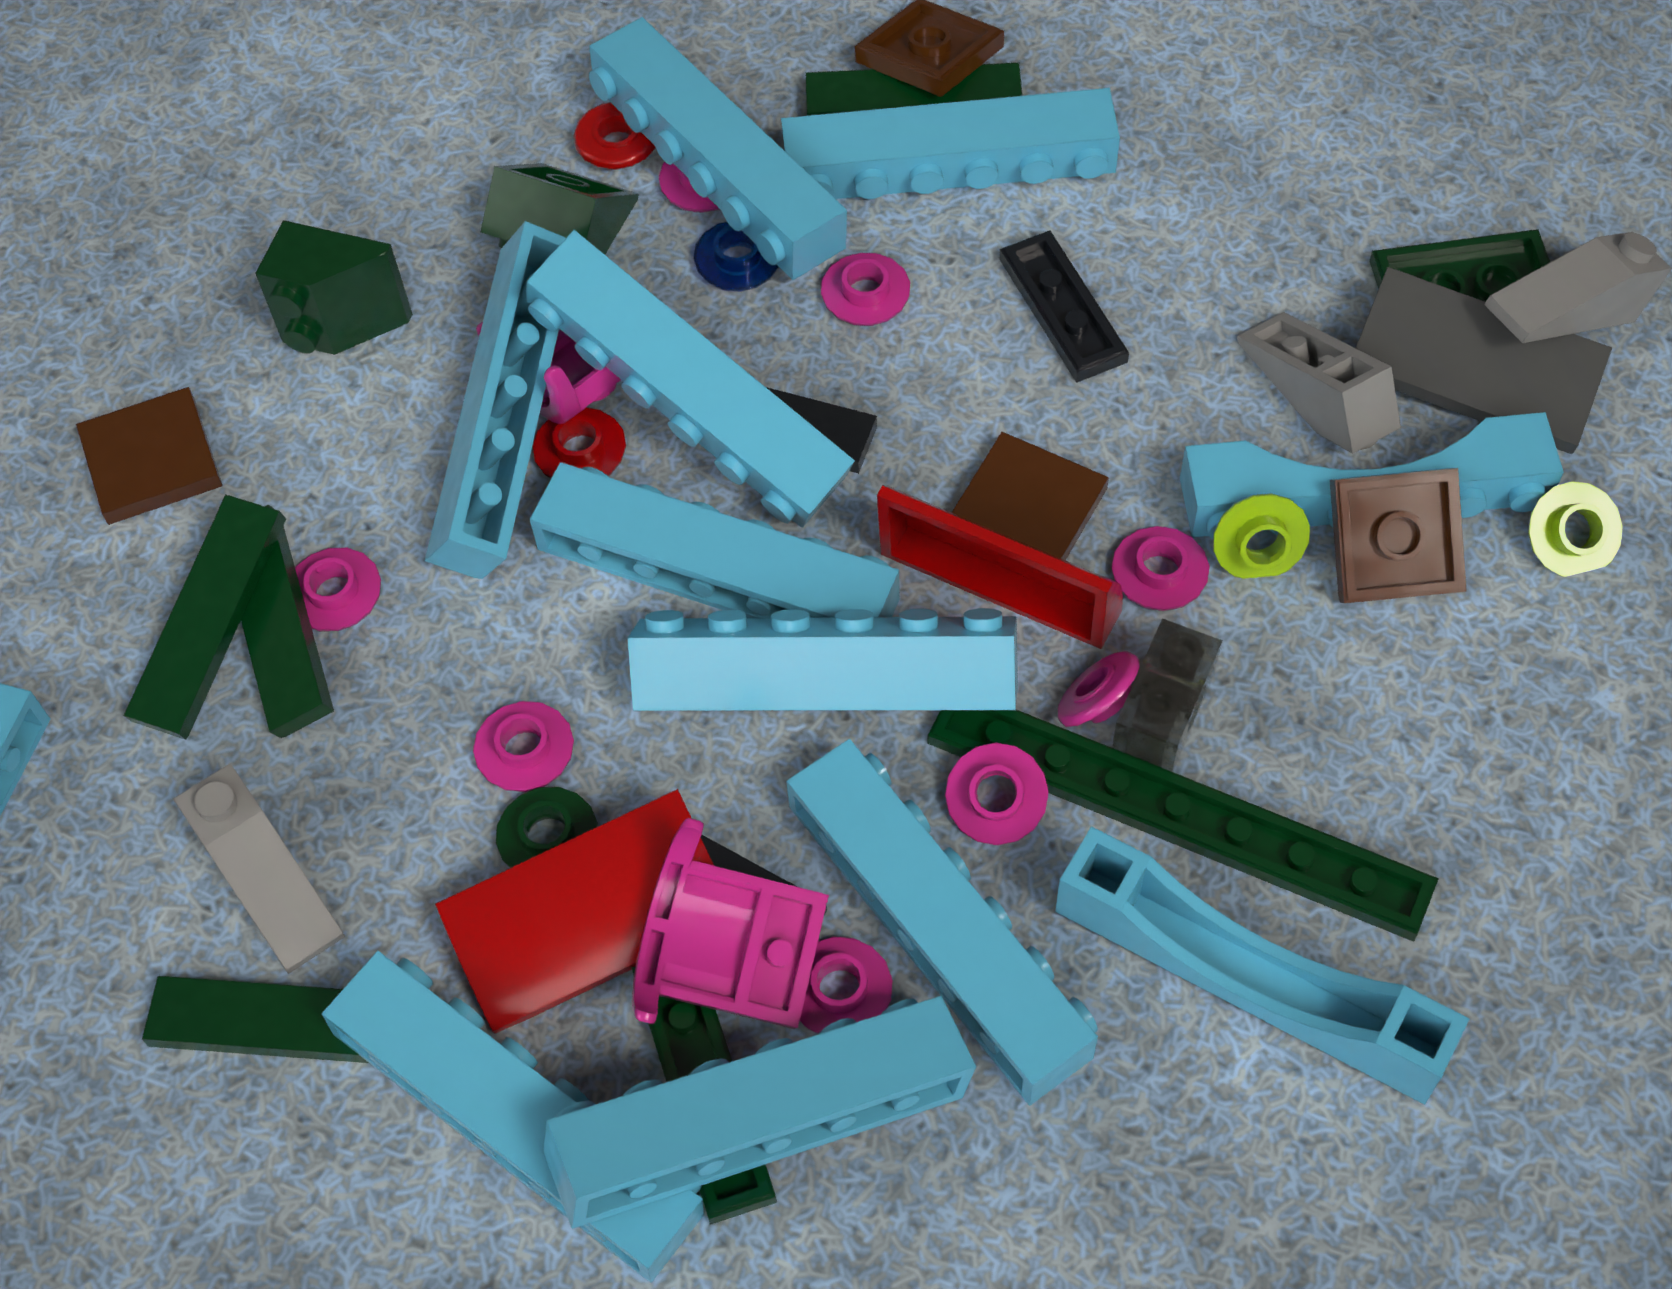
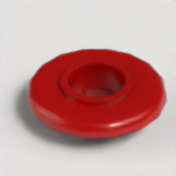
(595, 150)
(603, 453)

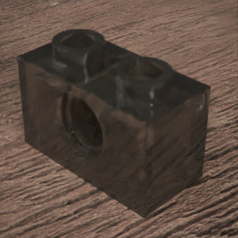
(1167, 695)

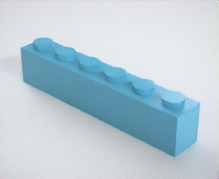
(957, 144)
(718, 148)
(686, 379)
(496, 417)
(703, 552)
(824, 662)
(943, 922)
(488, 1095)
(755, 1109)

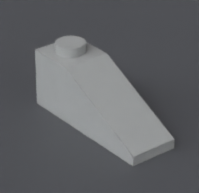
(1583, 290)
(1327, 382)
(259, 868)

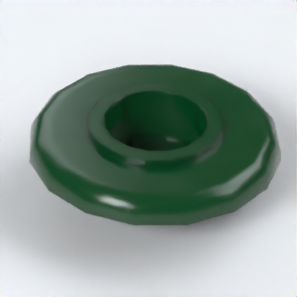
(537, 806)

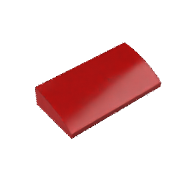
(997, 567)
(563, 915)

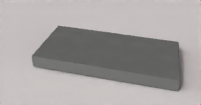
(1469, 362)

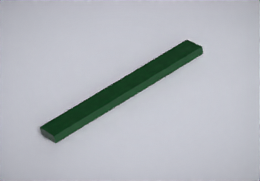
(1202, 819)

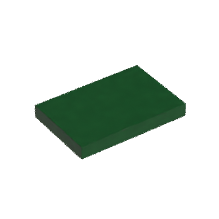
(1467, 265)

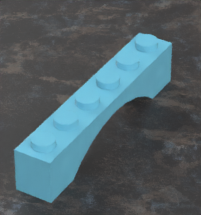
(1498, 465)
(1356, 1019)

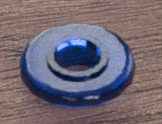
(730, 272)

